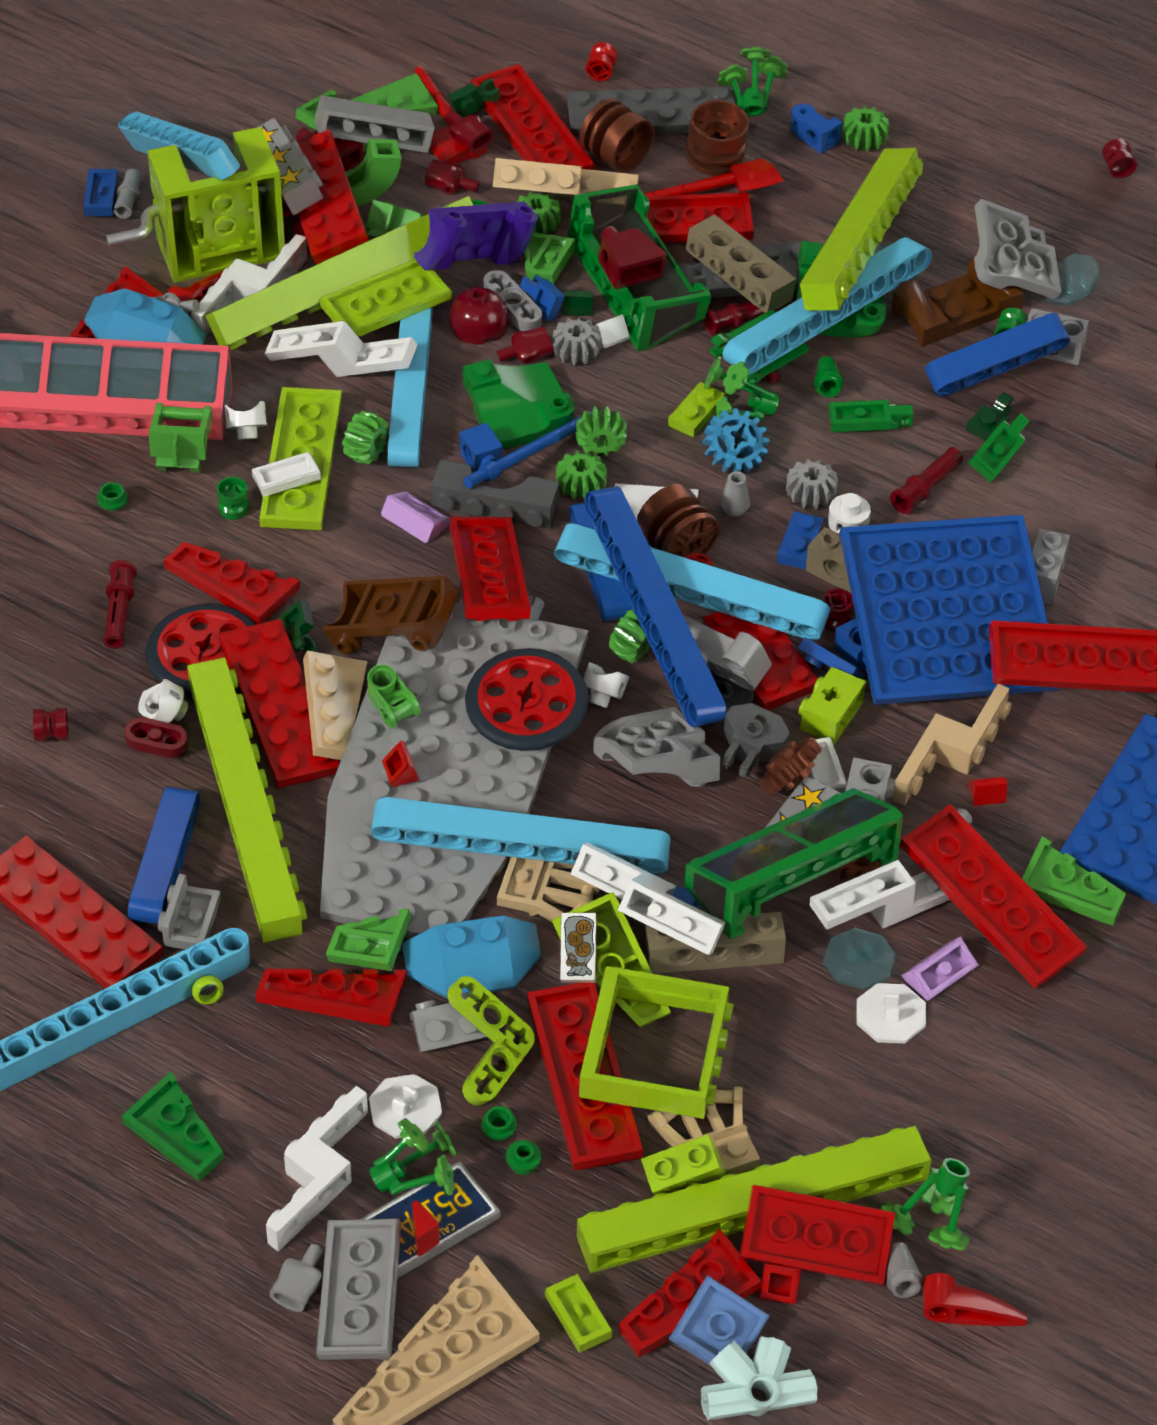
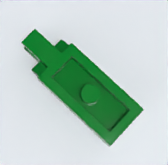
(868, 416)
(999, 448)

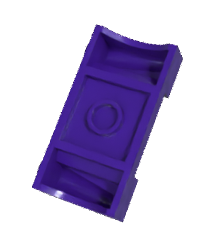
(477, 233)

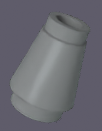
(735, 496)
(902, 1272)

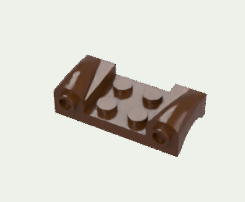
(952, 305)
(393, 606)

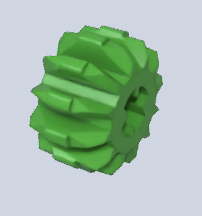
(865, 128)
(546, 209)
(601, 431)
(365, 437)
(580, 474)
(629, 639)

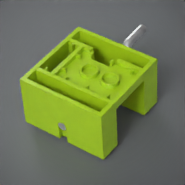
(213, 220)

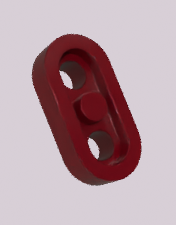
(160, 737)

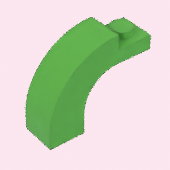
(376, 170)

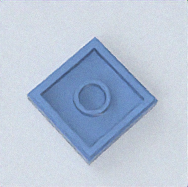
(716, 1320)

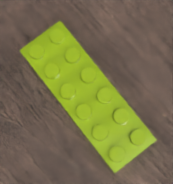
(304, 424)

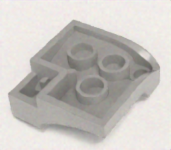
(1014, 252)
(660, 744)

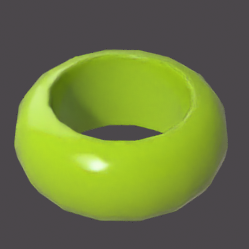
(204, 981)

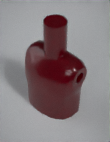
(469, 131)
(449, 177)
(528, 346)

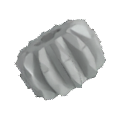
(576, 341)
(811, 483)

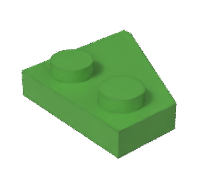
(548, 255)
(369, 942)

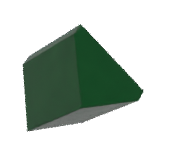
(578, 303)

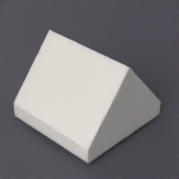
(613, 331)

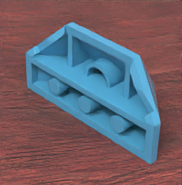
(140, 318)
(490, 950)

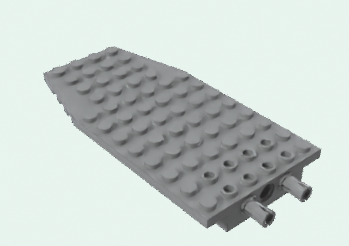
(453, 768)

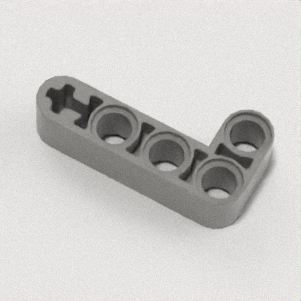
(737, 660)

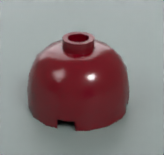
(478, 316)

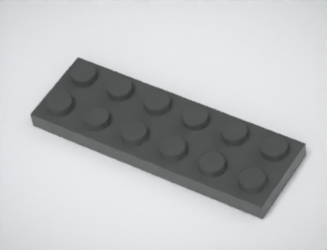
(665, 108)

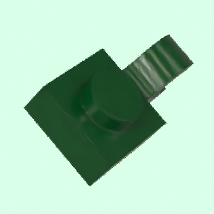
(470, 98)
(987, 419)
(297, 623)

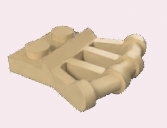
(527, 887)
(733, 1142)

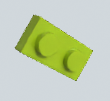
(695, 410)
(578, 1313)

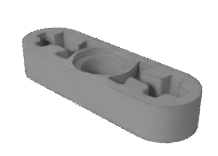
(511, 290)

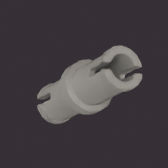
(128, 193)

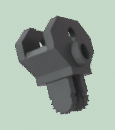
(750, 738)

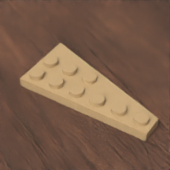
(445, 1351)

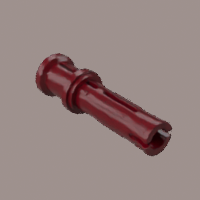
(732, 316)
(919, 486)
(119, 593)

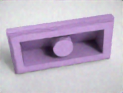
(414, 516)
(941, 969)

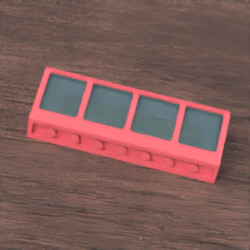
(108, 383)

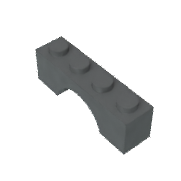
(528, 503)

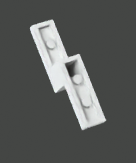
(246, 278)
(341, 349)
(884, 892)
(648, 898)
(316, 1168)

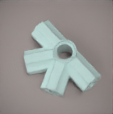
(764, 1373)

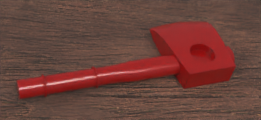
(442, 142)
(745, 176)

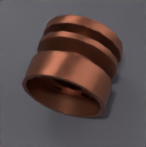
(616, 135)
(716, 137)
(678, 522)

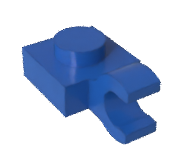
(544, 295)

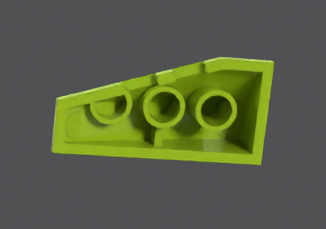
(619, 949)

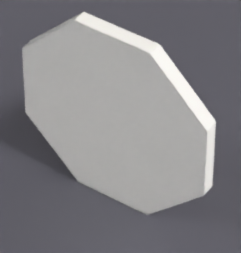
(891, 1013)
(405, 1098)

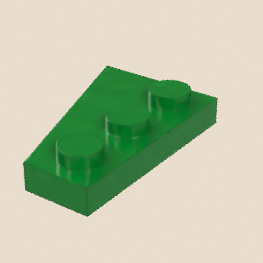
(173, 1128)

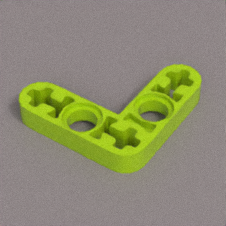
(502, 1042)

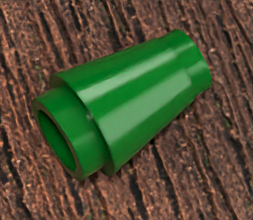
(828, 378)

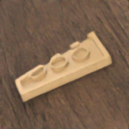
(333, 700)

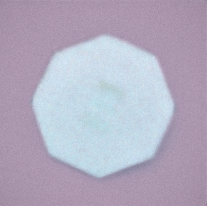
(1077, 278)
(859, 958)

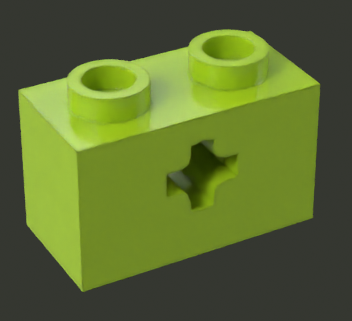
(832, 704)
(684, 1165)

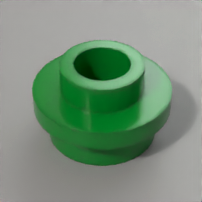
(112, 496)
(502, 1116)
(520, 1164)

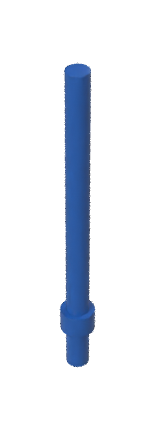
(492, 469)

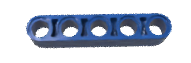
(997, 354)
(607, 591)
(164, 853)

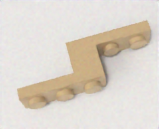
(556, 178)
(952, 744)

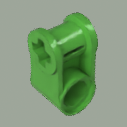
(392, 701)

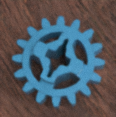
(722, 443)

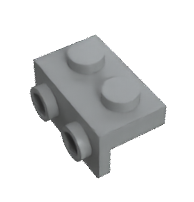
(188, 914)
(442, 1026)

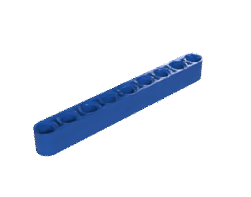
(655, 607)

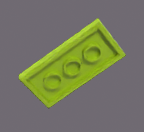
(386, 298)

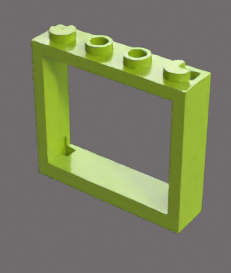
(661, 991)

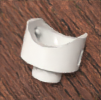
(246, 421)
(848, 511)
(604, 685)
(167, 699)

